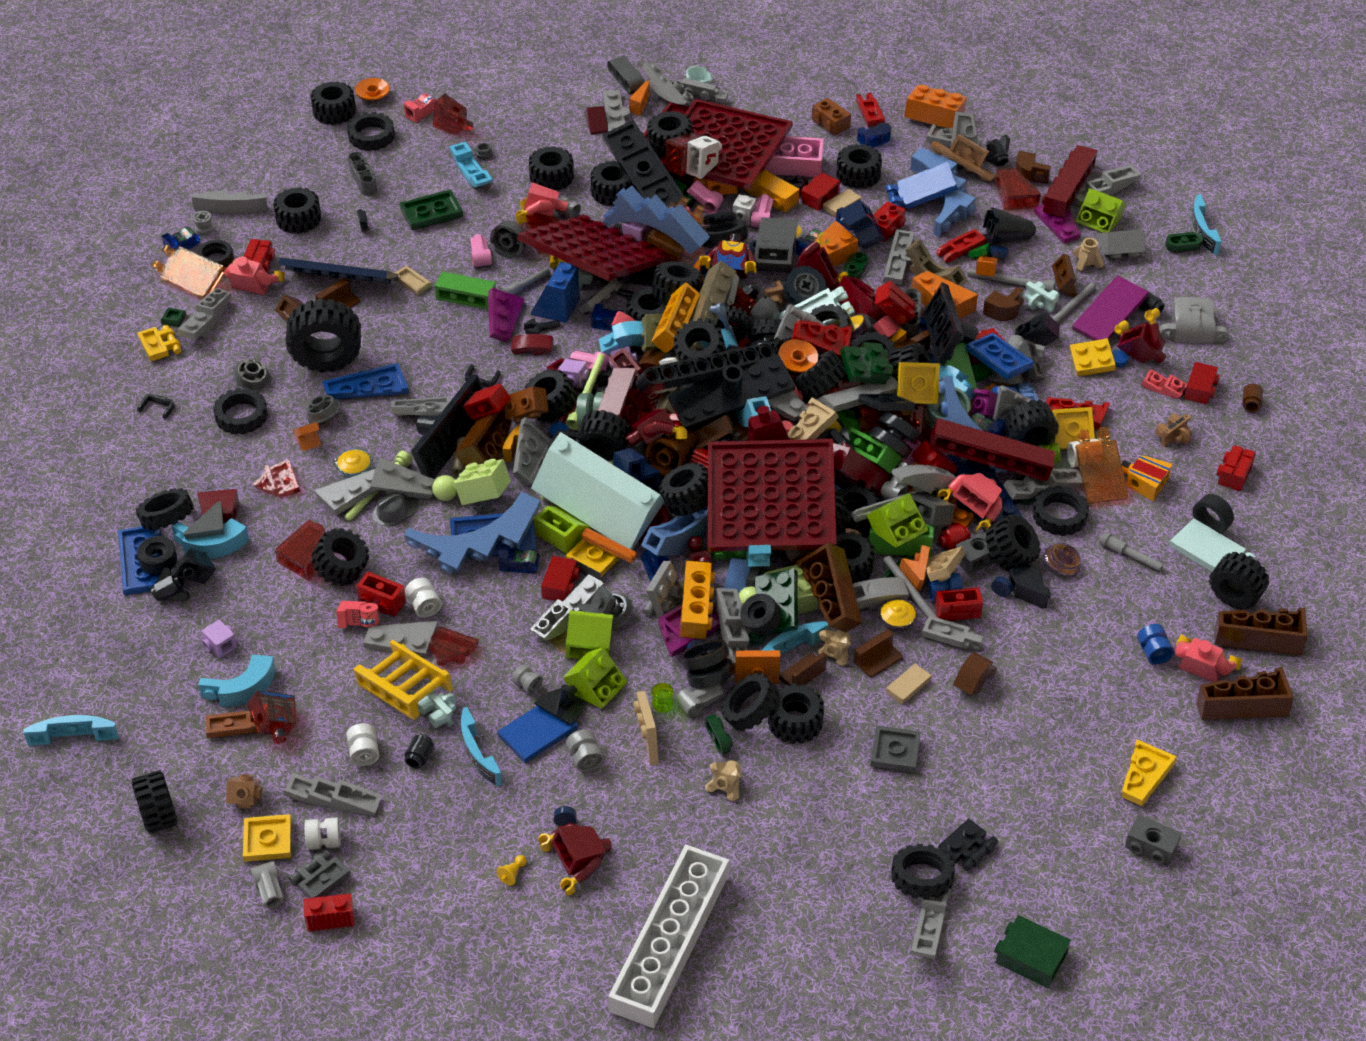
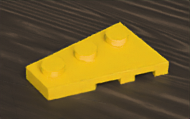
(1146, 772)

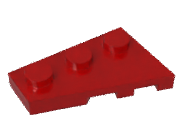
(823, 337)
(1098, 411)

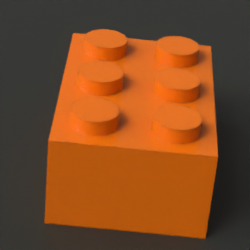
(934, 106)

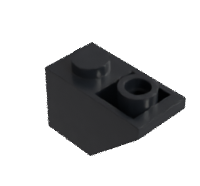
(1040, 330)
(194, 567)
(1029, 585)

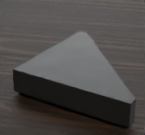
(208, 524)

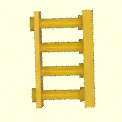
(396, 695)

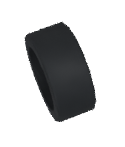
(217, 246)
(1219, 506)

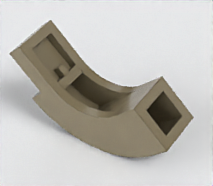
(923, 262)

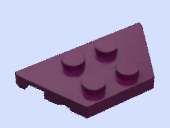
(670, 628)

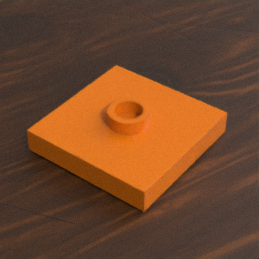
(758, 662)

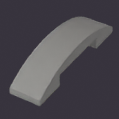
(929, 926)

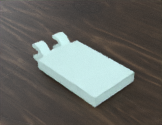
(825, 297)
(1204, 544)

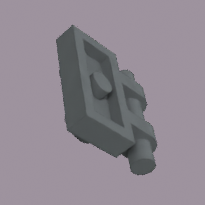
(324, 879)

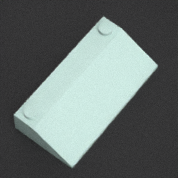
(596, 492)

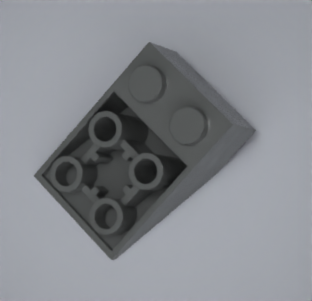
(776, 244)

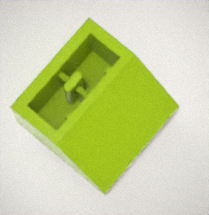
(1100, 211)
(898, 521)
(559, 528)
(587, 633)
(596, 678)

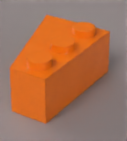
(841, 243)
(964, 299)

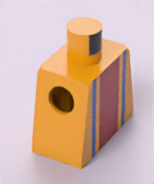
(1147, 475)

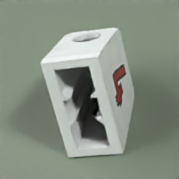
(702, 156)

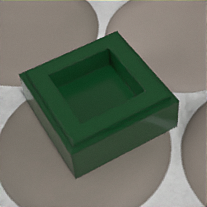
(173, 317)

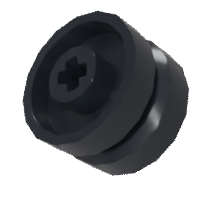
(896, 432)
(707, 663)

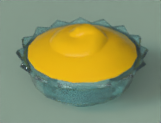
(353, 462)

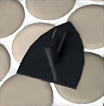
(562, 703)

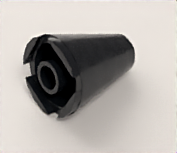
(1006, 227)

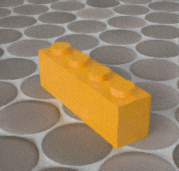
(782, 193)

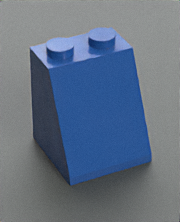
(559, 295)

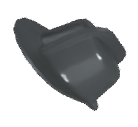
(394, 508)

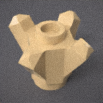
(1088, 254)
(835, 645)
(725, 778)

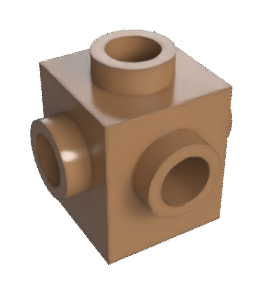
(243, 791)

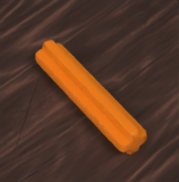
(609, 545)

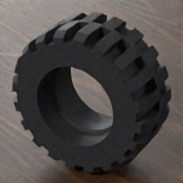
(323, 353)

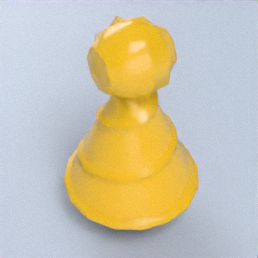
(508, 873)

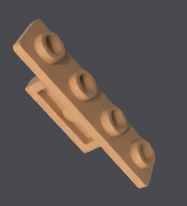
(967, 154)

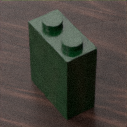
(1032, 951)

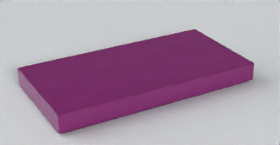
(1110, 308)

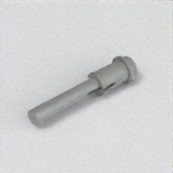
(517, 286)
(1121, 547)

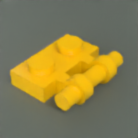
(153, 342)

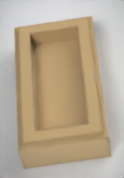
(842, 200)
(413, 280)
(908, 683)

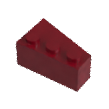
(861, 297)
(857, 470)

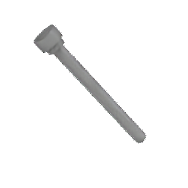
(1049, 284)

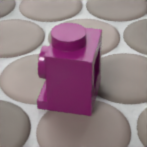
(984, 402)

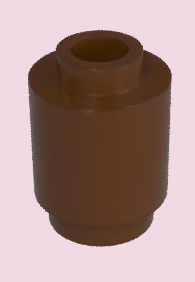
(1252, 397)

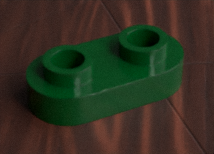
(1183, 241)
(856, 265)
(719, 737)

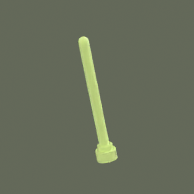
(571, 421)
(402, 459)

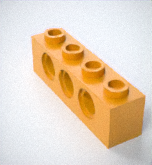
(676, 313)
(696, 600)

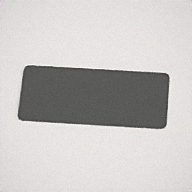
(585, 570)

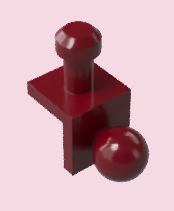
(695, 543)

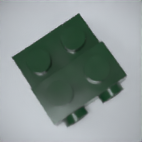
(867, 363)

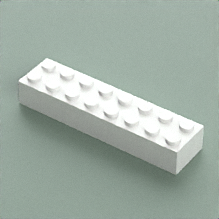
(668, 936)

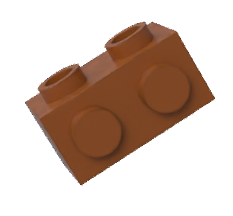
(831, 116)
(526, 403)

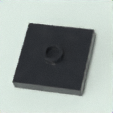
(886, 402)

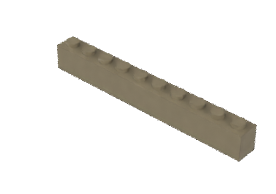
(712, 292)

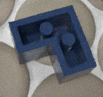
(863, 223)
(636, 467)

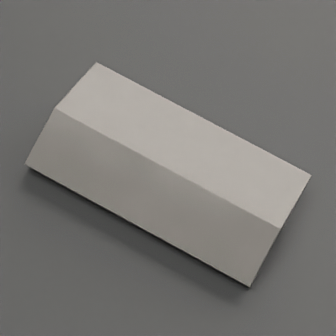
(849, 397)

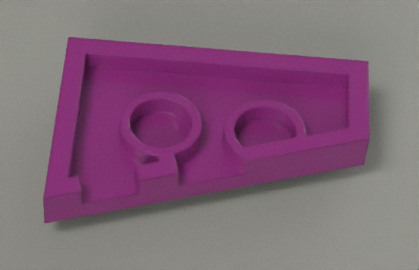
(1063, 228)
(503, 313)

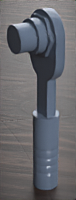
(720, 310)

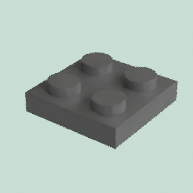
(895, 749)

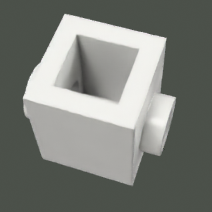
(744, 205)

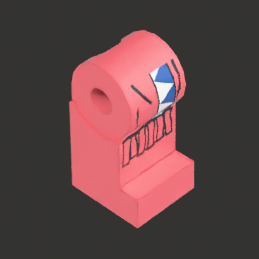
(419, 108)
(357, 614)

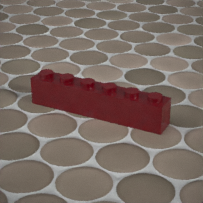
(1069, 181)
(992, 449)

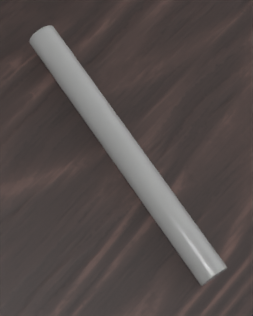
(1074, 302)
(911, 589)

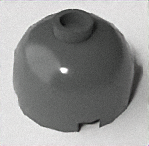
(505, 239)
(764, 309)

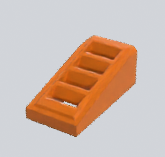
(639, 99)
(986, 266)

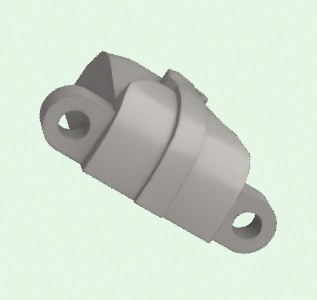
(1193, 322)

